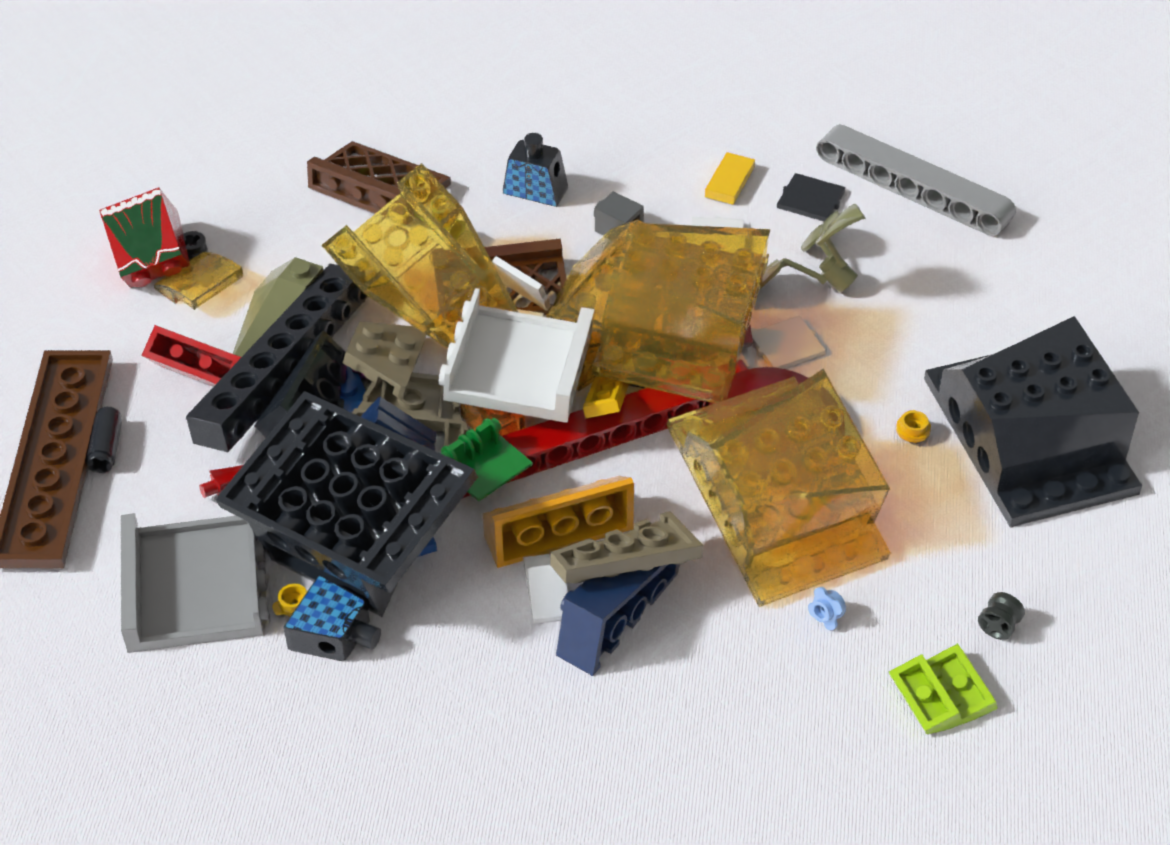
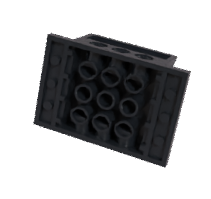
(1042, 424)
(345, 498)

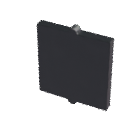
(811, 197)

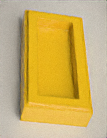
(729, 178)

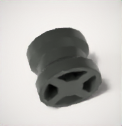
(1001, 615)

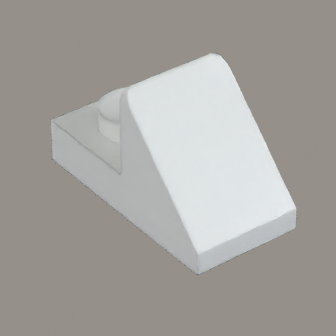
(544, 589)

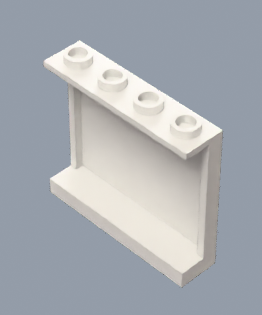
(516, 361)

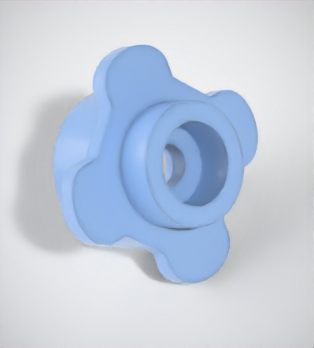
(827, 607)

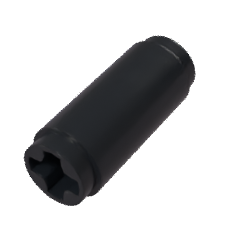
(104, 440)

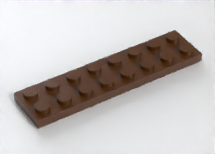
(52, 459)

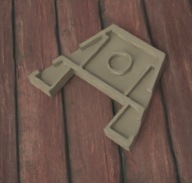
(423, 402)

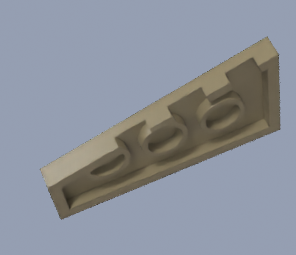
(634, 550)

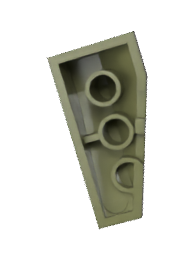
(273, 298)

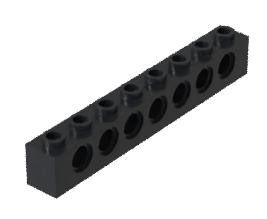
(249, 385)

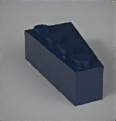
(601, 609)

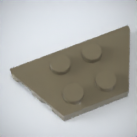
(385, 353)

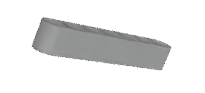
(916, 180)

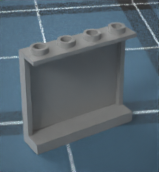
(190, 583)

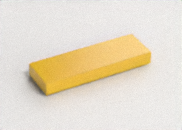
(604, 397)

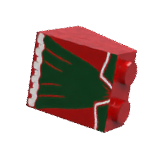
(145, 237)

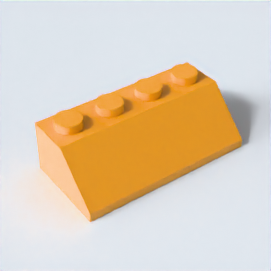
(559, 520)

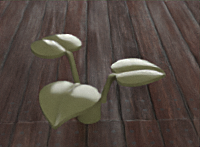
(833, 268)

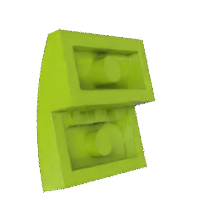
(943, 690)

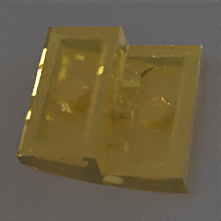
(201, 280)

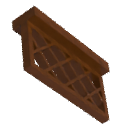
(353, 183)
(531, 260)

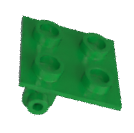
(489, 455)

